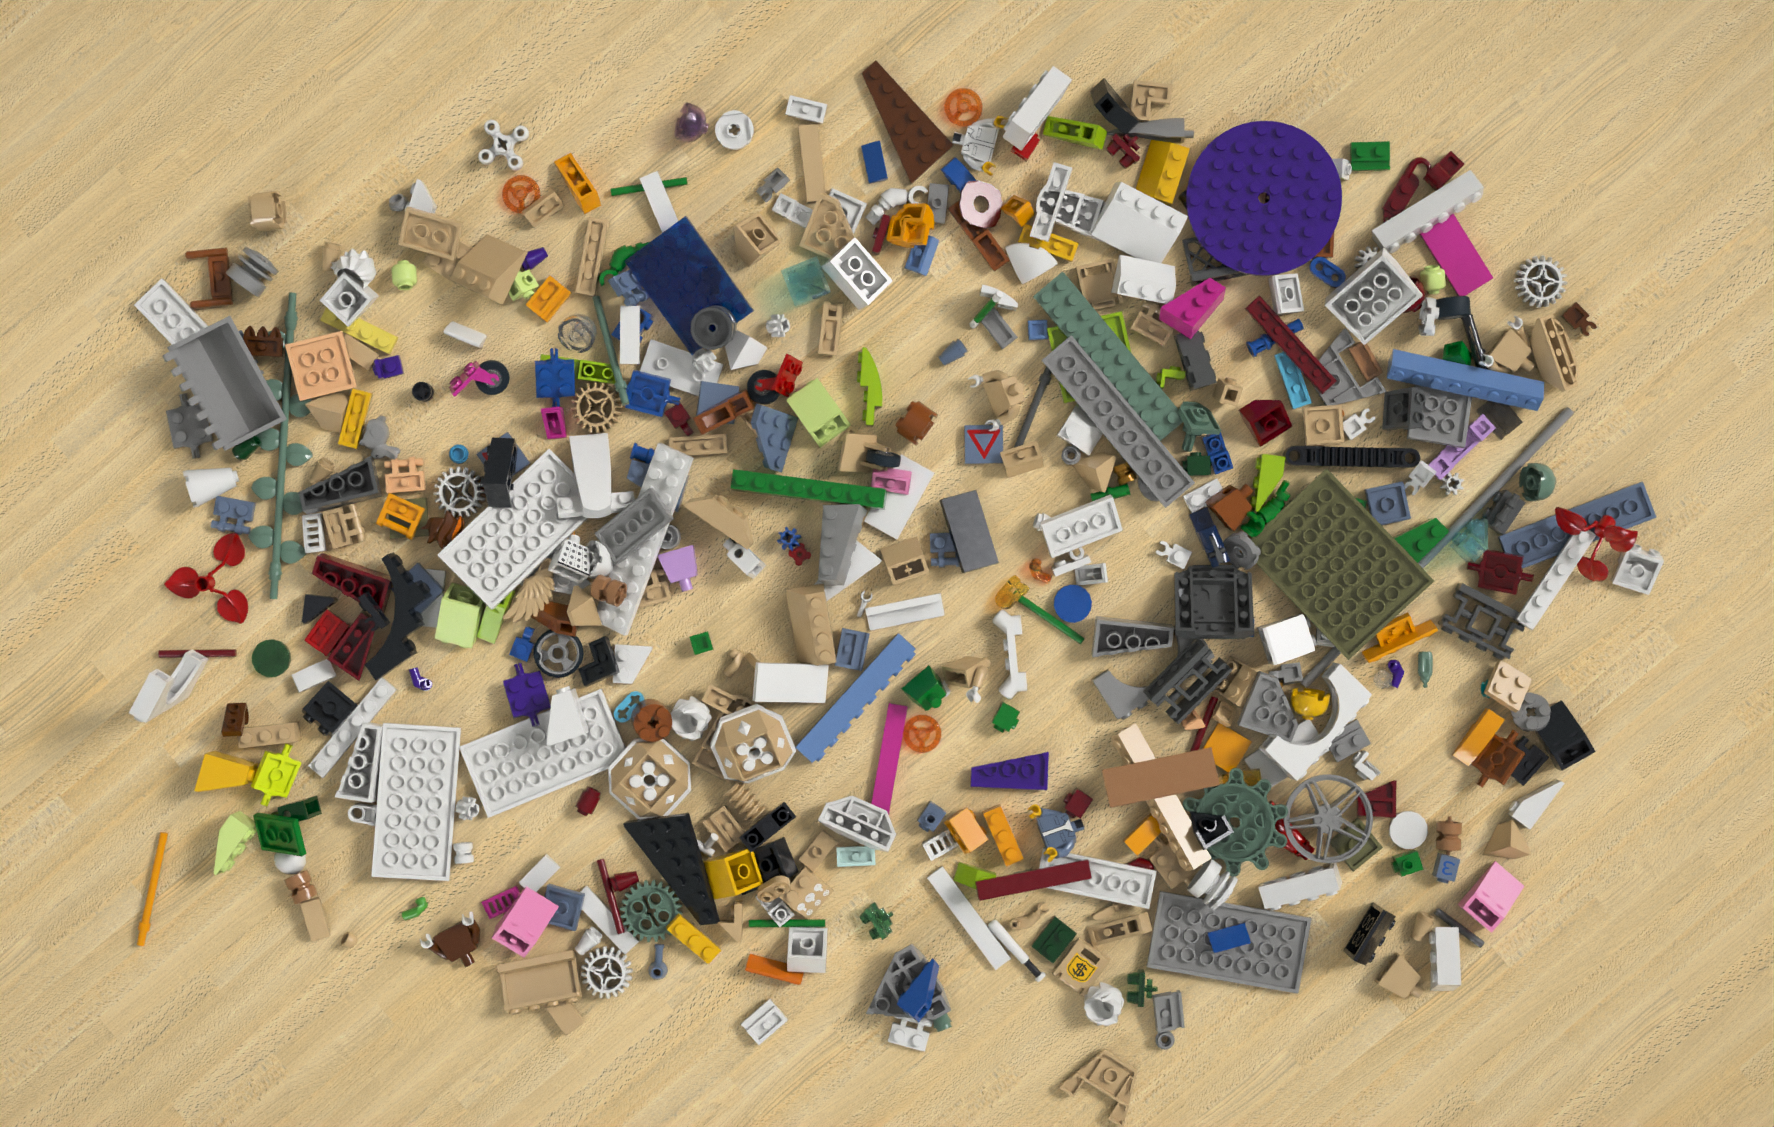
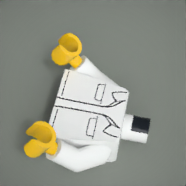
(979, 143)

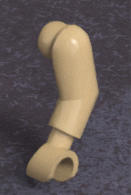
(1029, 921)

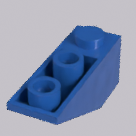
(919, 996)

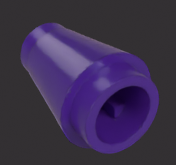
(533, 258)

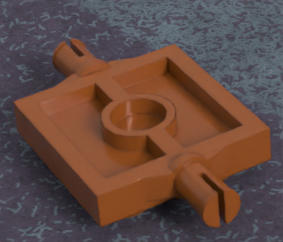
(1498, 759)

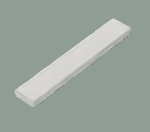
(968, 918)

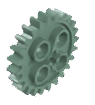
(635, 917)

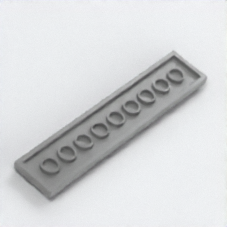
(1118, 421)

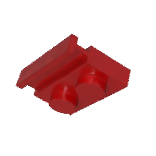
(327, 632)

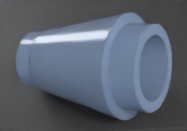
(953, 352)

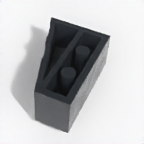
(499, 471)

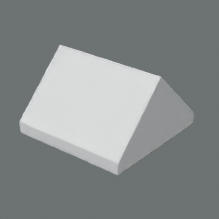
(1285, 294)

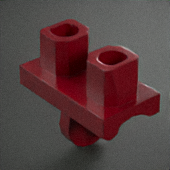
(1118, 144)

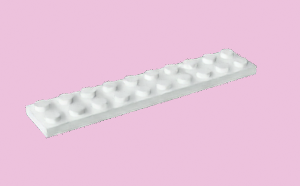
(667, 477)

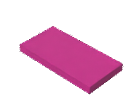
(1456, 256)

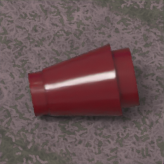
(623, 880)

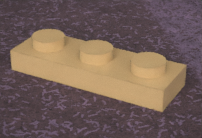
(700, 444)

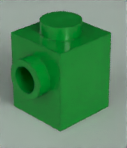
(1005, 718)
(1406, 863)

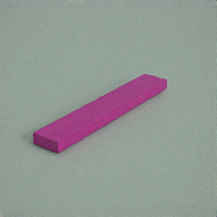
(889, 756)

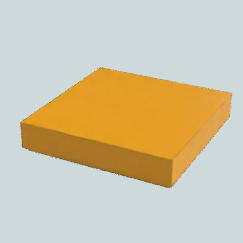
(1227, 747)

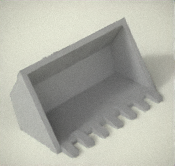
(225, 384)

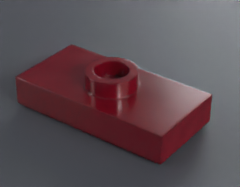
(879, 234)

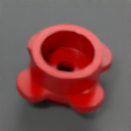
(799, 559)

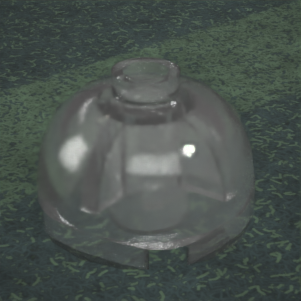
(577, 332)

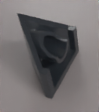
(1209, 828)

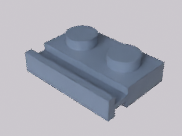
(852, 649)

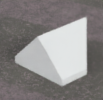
(744, 351)

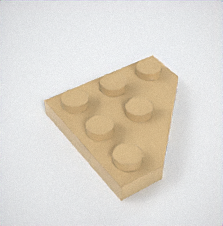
(827, 227)

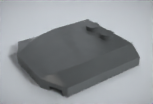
(1213, 603)

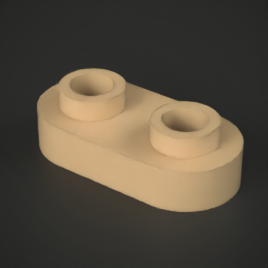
(773, 888)

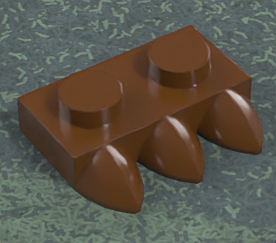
(262, 343)

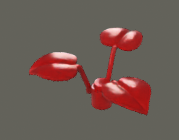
(1618, 538)
(188, 584)

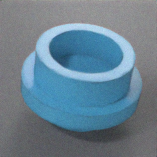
(458, 454)

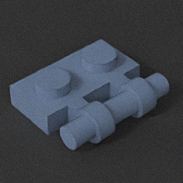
(624, 284)
(233, 508)
(942, 543)

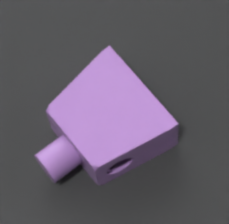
(680, 566)

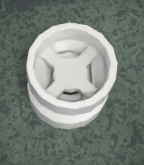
(463, 852)

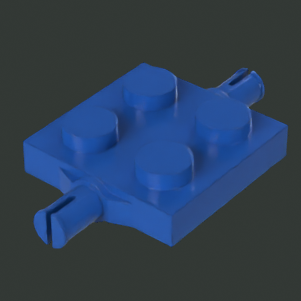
(555, 378)
(649, 393)

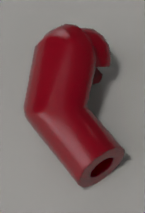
(1141, 862)

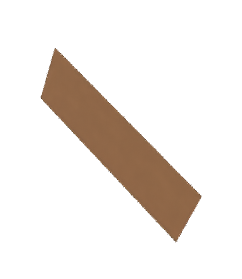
(1160, 777)

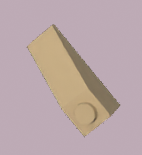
(1120, 929)

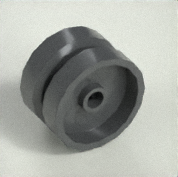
(709, 337)

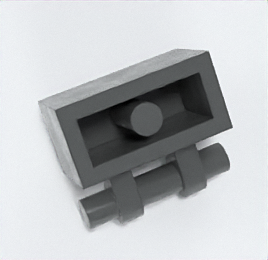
(1503, 511)

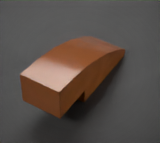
(724, 412)

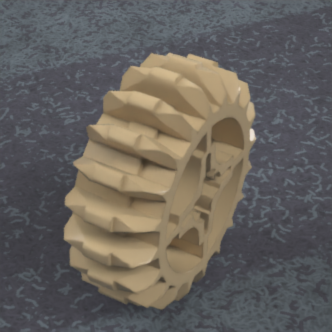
(604, 401)

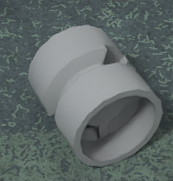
(672, 538)

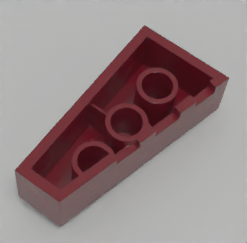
(353, 579)

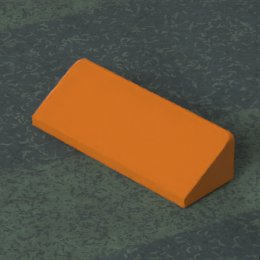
(772, 969)

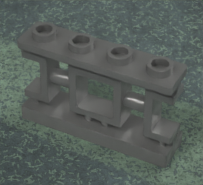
(1490, 609)
(1178, 672)

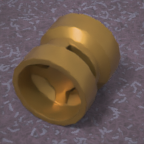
(1124, 473)

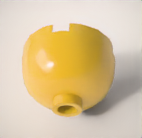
(1309, 702)

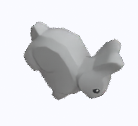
(376, 437)

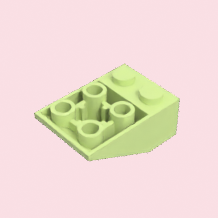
(231, 840)

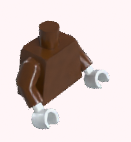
(456, 941)

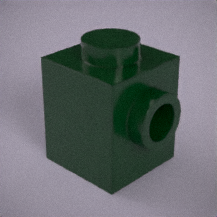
(1196, 464)

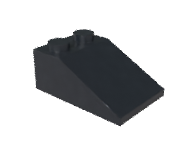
(774, 860)

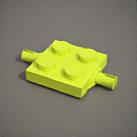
(276, 774)

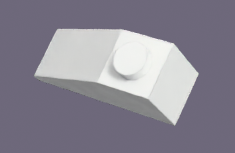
(1531, 806)

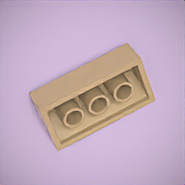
(811, 624)

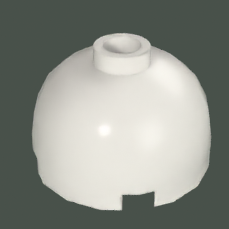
(599, 559)

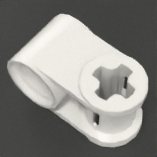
(368, 814)

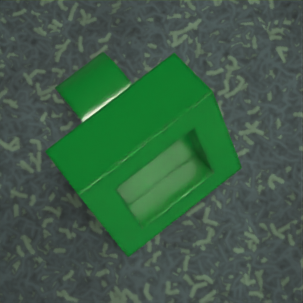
(701, 643)

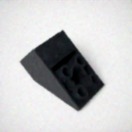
(1564, 738)

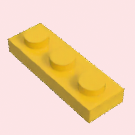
(1056, 246)
(355, 418)
(693, 938)

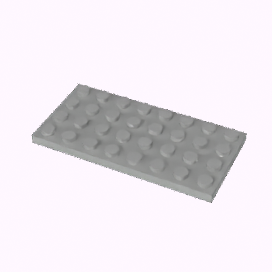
(1269, 961)

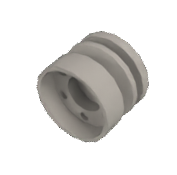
(252, 271)

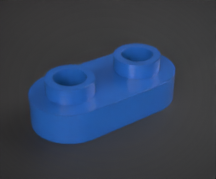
(1327, 271)

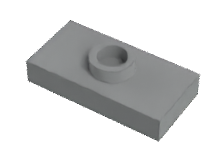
(938, 201)

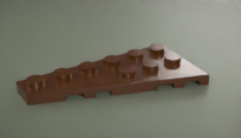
(910, 129)

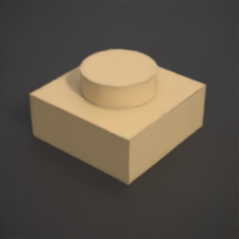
(1224, 714)

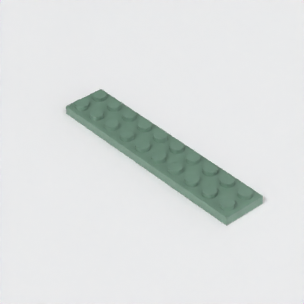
(1078, 318)

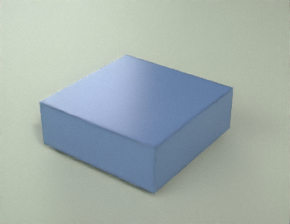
(1037, 330)

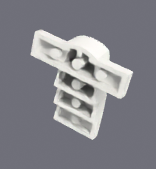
(1064, 207)
(593, 480)

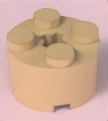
(267, 211)

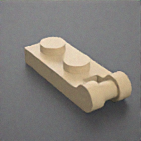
(830, 329)

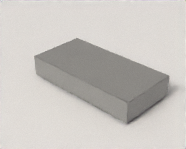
(998, 328)

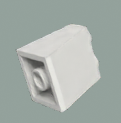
(1287, 639)
(565, 717)

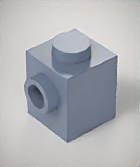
(931, 817)

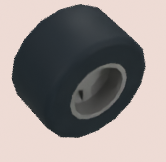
(1453, 307)

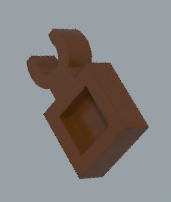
(1576, 317)

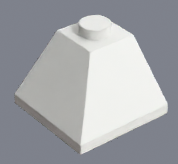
(348, 298)
(1080, 431)

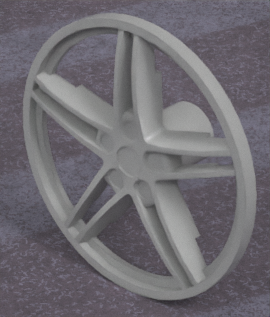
(1328, 818)

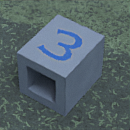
(1446, 868)

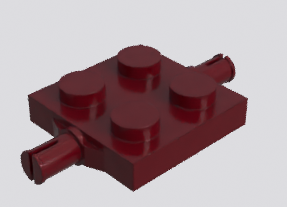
(1500, 571)

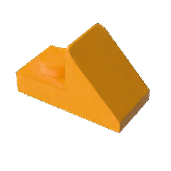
(1018, 209)

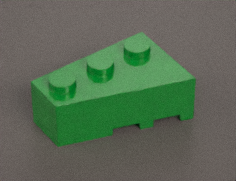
(1422, 538)

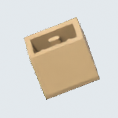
(905, 560)
(1238, 682)

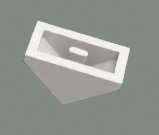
(1091, 574)

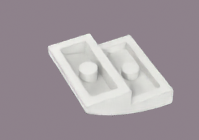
(1005, 302)

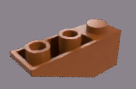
(556, 619)

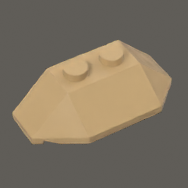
(1554, 353)
(723, 517)

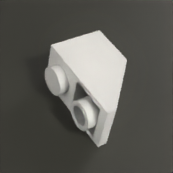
(421, 198)

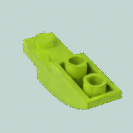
(589, 370)
(869, 378)

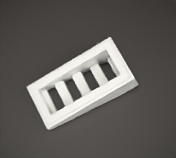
(306, 534)
(926, 844)

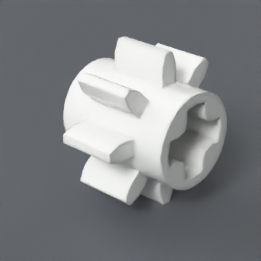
(777, 325)
(704, 360)
(1456, 486)
(467, 808)

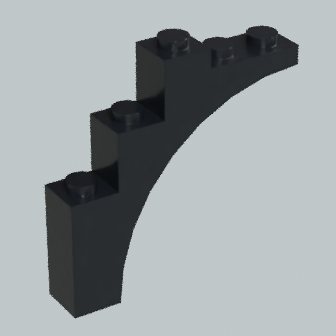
(406, 619)

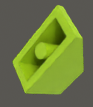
(968, 874)

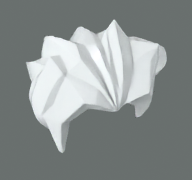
(356, 265)
(690, 718)
(1103, 1004)

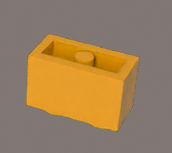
(966, 830)

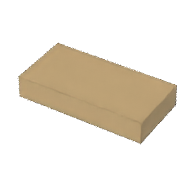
(360, 353)

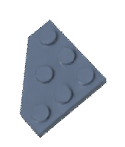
(773, 435)

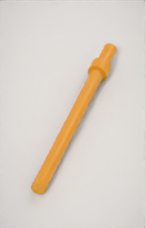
(144, 925)

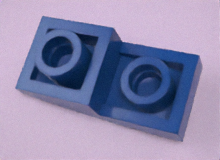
(957, 174)
(1219, 455)

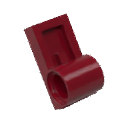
(1443, 171)

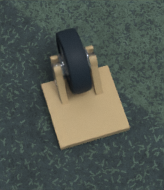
(862, 453)

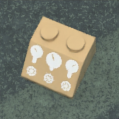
(806, 893)

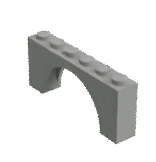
(1125, 698)

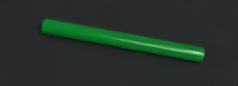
(639, 188)
(1050, 619)
(790, 923)

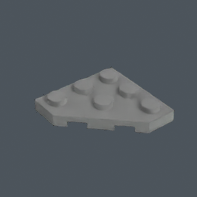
(1268, 709)

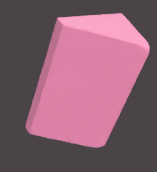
(892, 480)

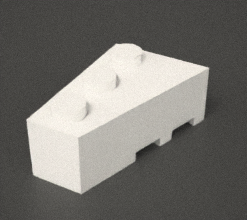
(1445, 959)

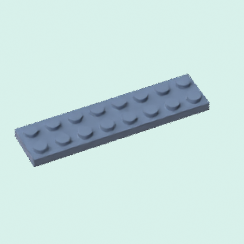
(1546, 539)

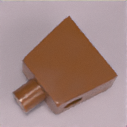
(1231, 505)

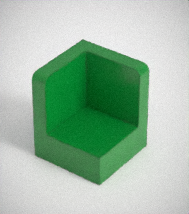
(1457, 353)

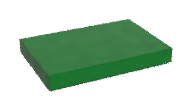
(279, 834)

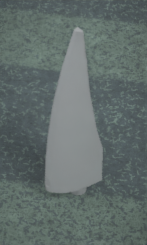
(1161, 130)

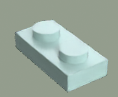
(855, 856)

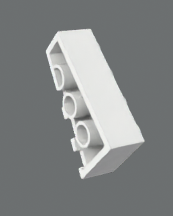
(363, 768)

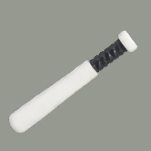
(998, 930)

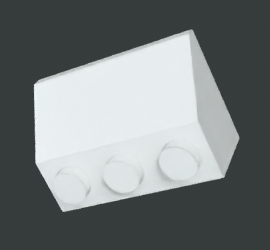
(856, 273)
(1144, 279)

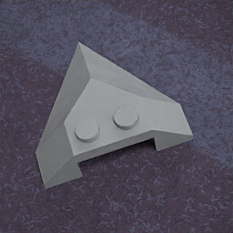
(897, 980)

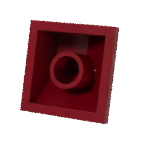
(1265, 419)

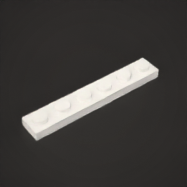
(1554, 579)
(351, 727)

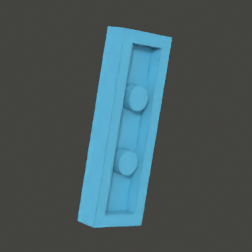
(1293, 381)

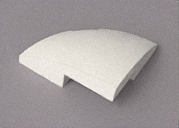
(1029, 261)

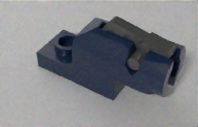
(1209, 537)

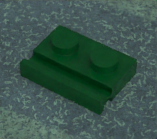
(1054, 939)

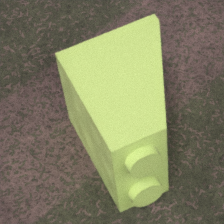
(818, 412)
(459, 616)

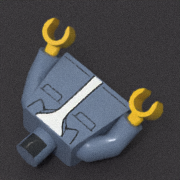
(1056, 831)

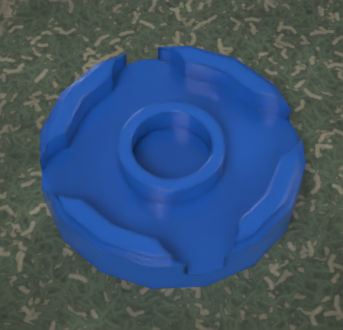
(1072, 603)

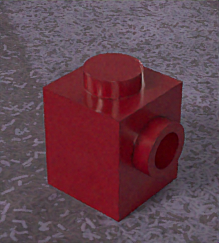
(1076, 803)

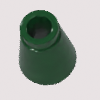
(246, 448)

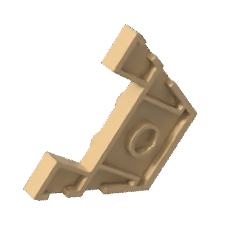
(1109, 1076)

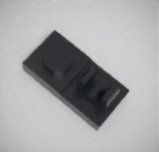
(368, 604)

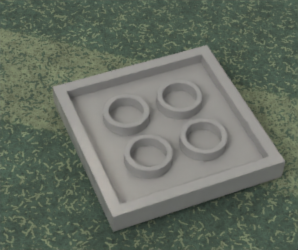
(1444, 418)

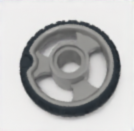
(569, 666)

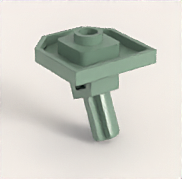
(1196, 421)

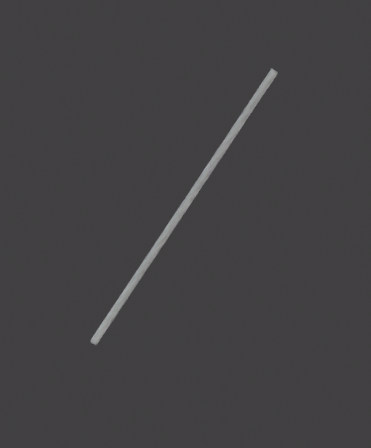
(1464, 519)

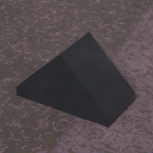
(316, 605)

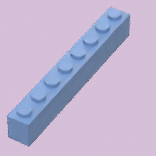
(1465, 380)
(855, 698)

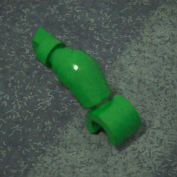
(617, 261)
(1266, 513)

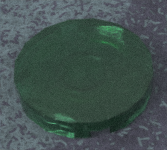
(271, 658)

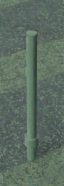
(620, 384)

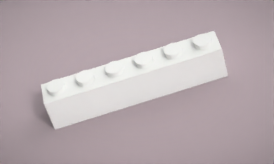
(1428, 212)

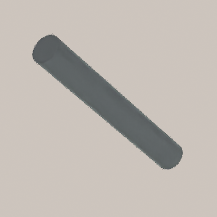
(1462, 930)

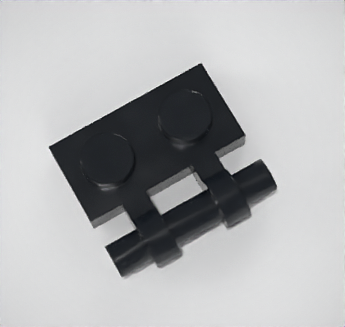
(1530, 763)

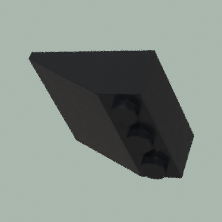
(1369, 934)

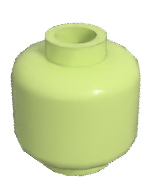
(404, 275)
(1433, 279)

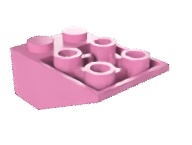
(1491, 897)
(524, 922)

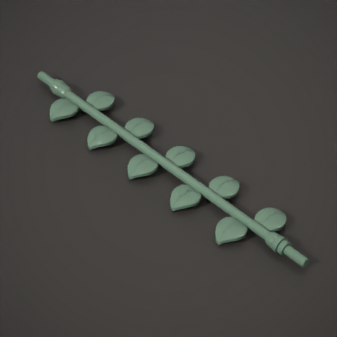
(295, 454)

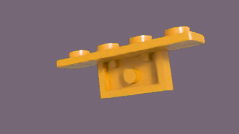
(1397, 635)

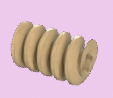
(745, 801)

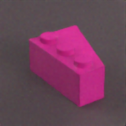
(1193, 307)

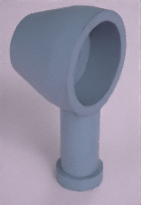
(658, 964)

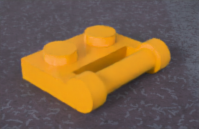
(403, 510)

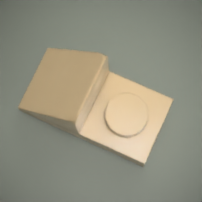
(735, 926)

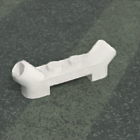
(1016, 680)

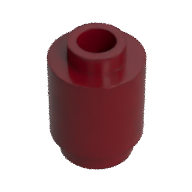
(588, 801)

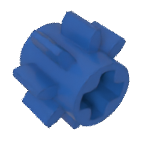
(794, 540)

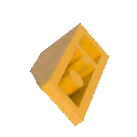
(578, 183)

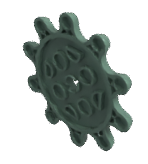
(1255, 816)

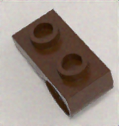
(235, 718)

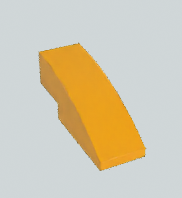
(1478, 736)
(1143, 834)

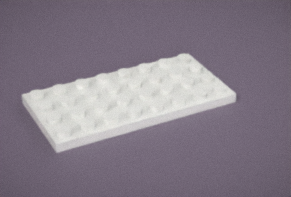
(510, 543)
(520, 767)
(416, 801)

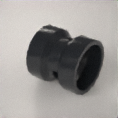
(420, 389)

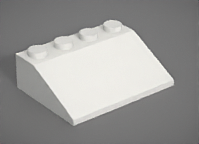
(1138, 224)
(1373, 296)

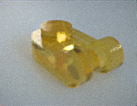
(1007, 599)

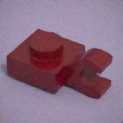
(678, 417)

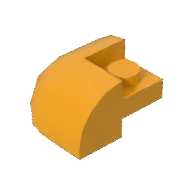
(911, 225)

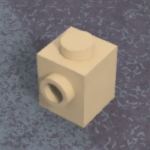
(1227, 391)

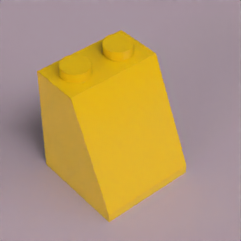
(224, 771)
(732, 873)

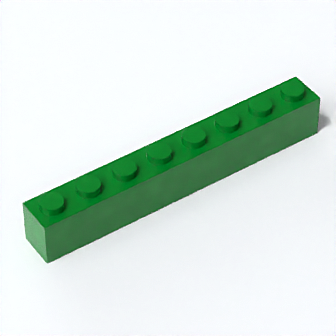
(808, 489)

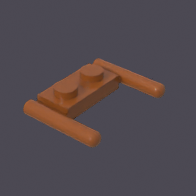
(219, 281)

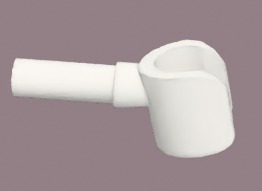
(864, 602)

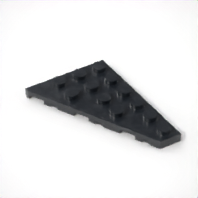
(676, 855)

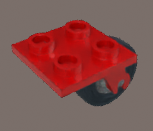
(766, 386)

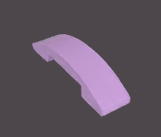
(1450, 456)

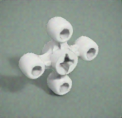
(510, 141)

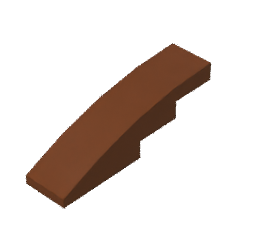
(981, 239)

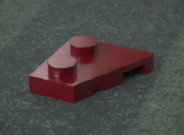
(1381, 801)

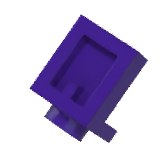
(388, 367)

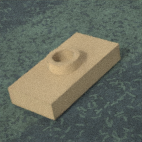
(818, 850)

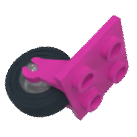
(489, 377)

